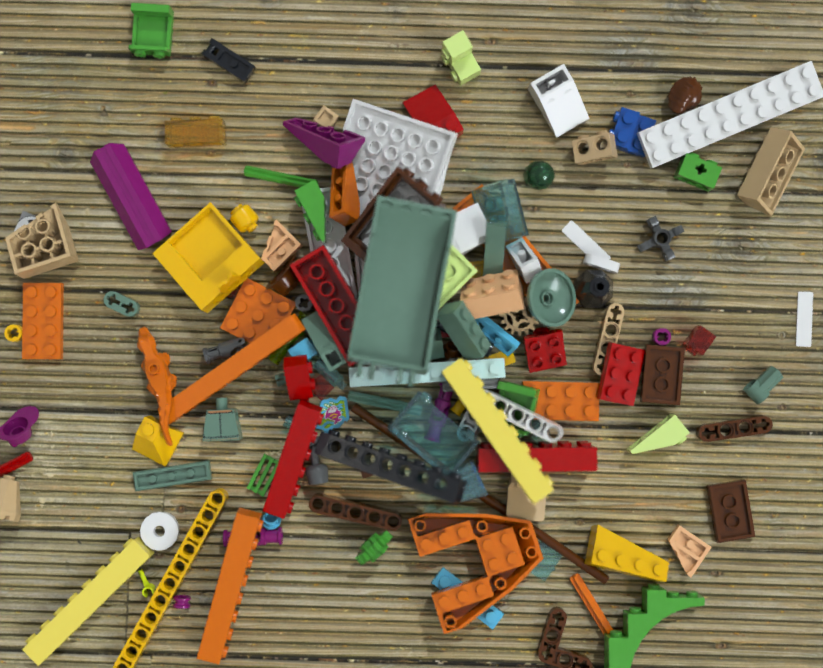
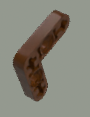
(555, 650)

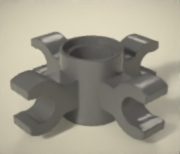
(667, 252)

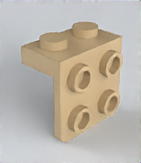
(520, 506)

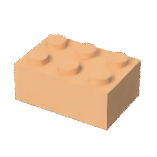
(493, 294)

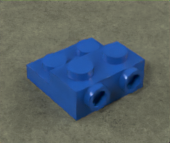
(625, 129)

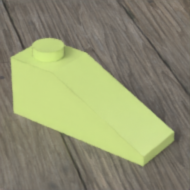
(664, 434)

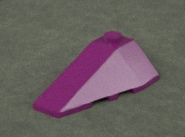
(329, 145)

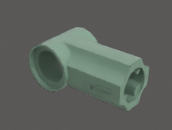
(759, 388)

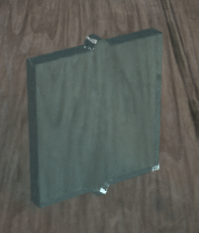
(548, 564)

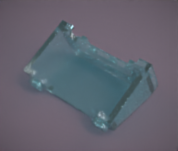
(432, 434)

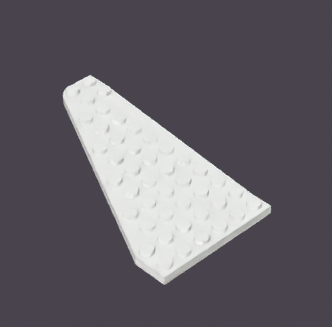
(390, 143)

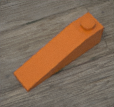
(344, 195)

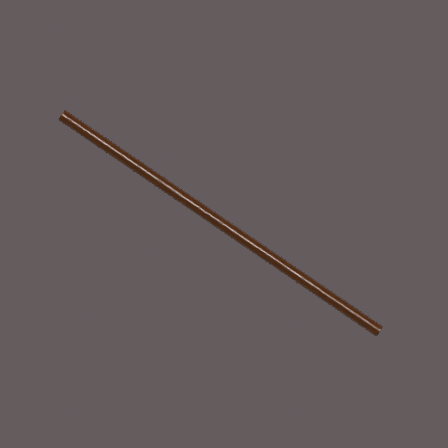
(494, 503)

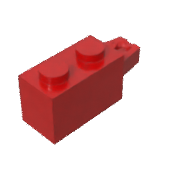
(298, 377)

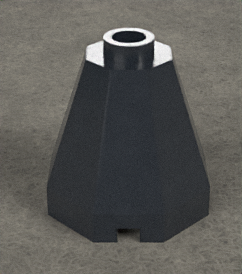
(587, 292)

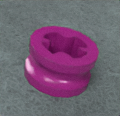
(661, 342)
(181, 601)

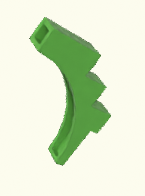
(656, 605)

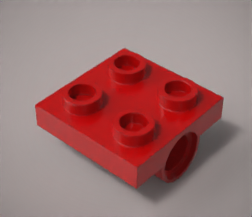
(544, 349)

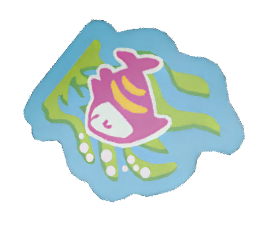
(334, 413)

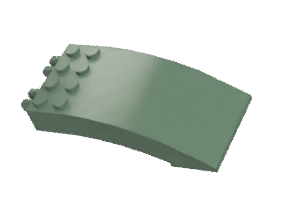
(401, 287)

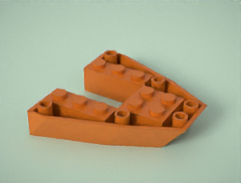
(505, 549)

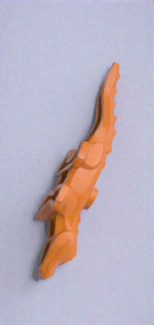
(159, 378)

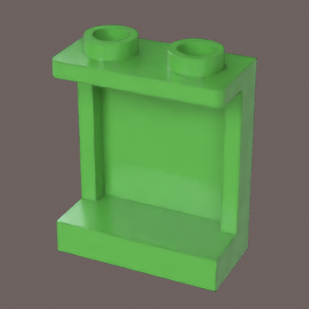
(152, 30)
(521, 395)

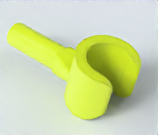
(147, 585)

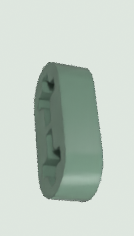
(123, 300)

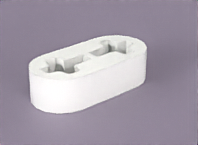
(601, 263)

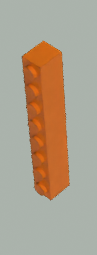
(229, 586)

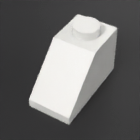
(524, 259)

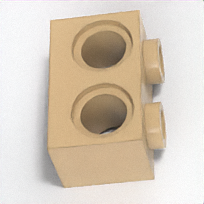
(594, 151)

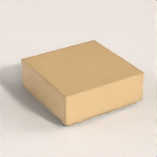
(326, 117)

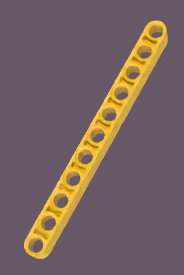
(164, 589)

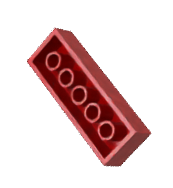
(329, 295)
(552, 457)

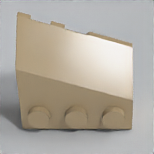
(42, 244)

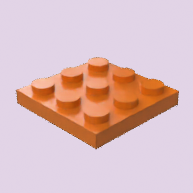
(256, 311)

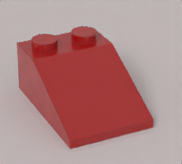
(433, 109)

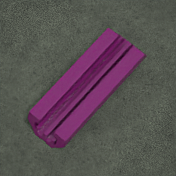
(130, 195)

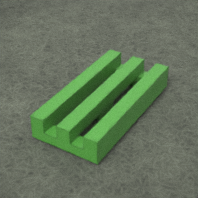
(256, 489)

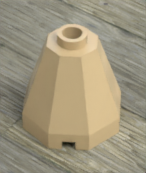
(10, 499)

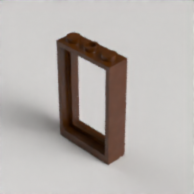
(351, 238)

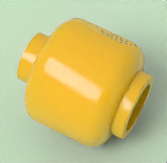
(244, 218)

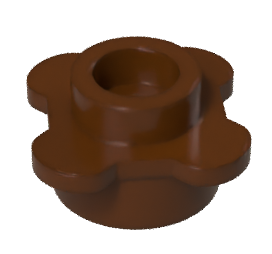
(451, 350)

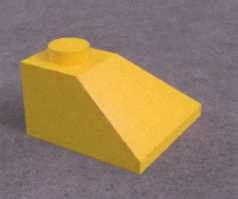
(151, 442)

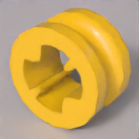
(8, 335)

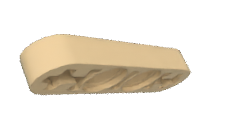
(604, 337)

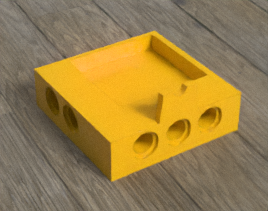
(208, 258)

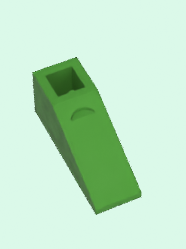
(315, 206)

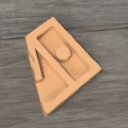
(688, 549)

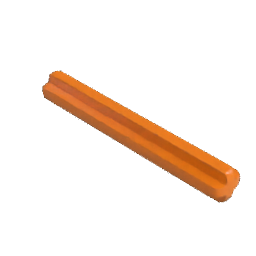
(590, 603)

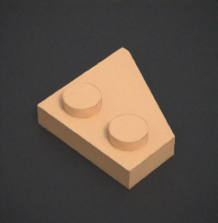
(280, 247)

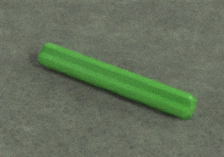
(276, 177)

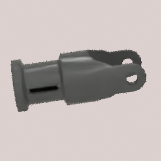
(223, 350)

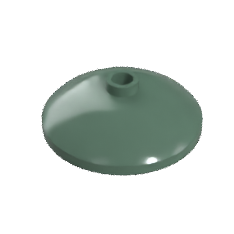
(551, 297)

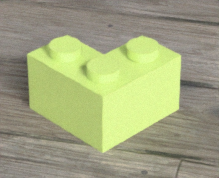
(458, 55)

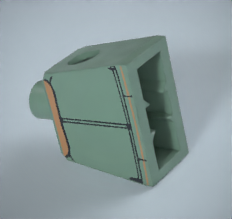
(222, 423)

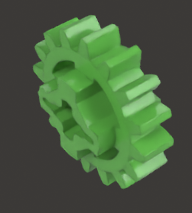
(373, 547)

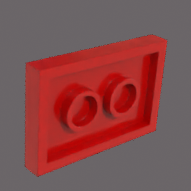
(620, 374)

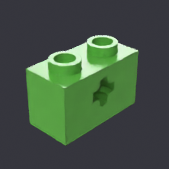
(708, 171)

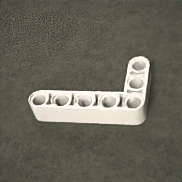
(525, 422)

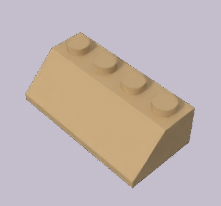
(771, 170)

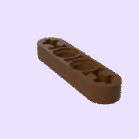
(734, 431)

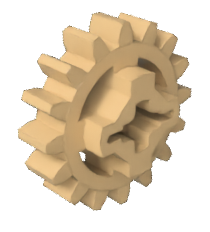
(516, 321)

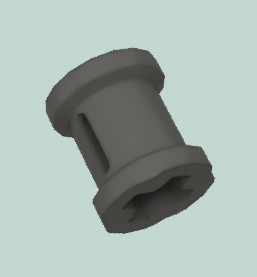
(298, 302)

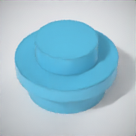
(270, 521)

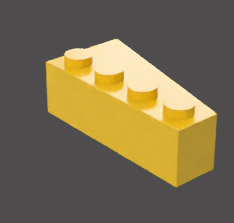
(622, 556)

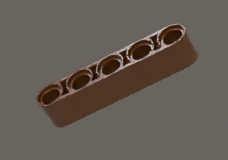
(363, 518)

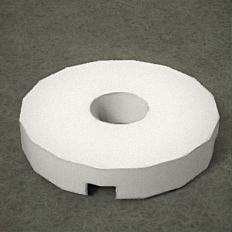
(149, 534)

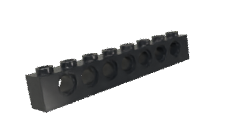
(451, 493)

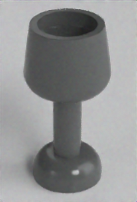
(317, 472)

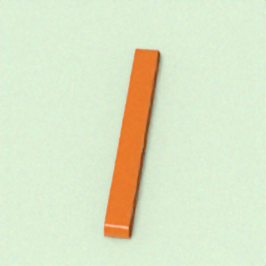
(235, 366)

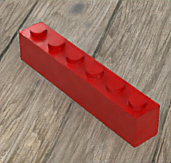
(292, 459)

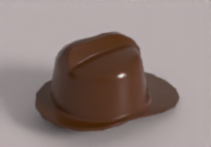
(285, 280)

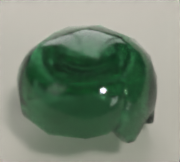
(539, 175)

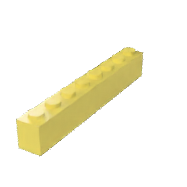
(497, 431)
(84, 604)

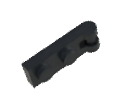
(229, 60)

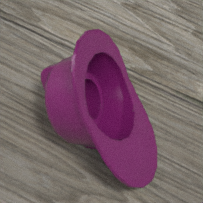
(18, 426)

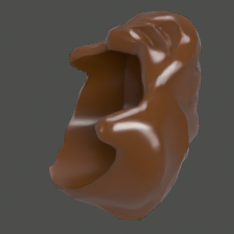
(684, 95)

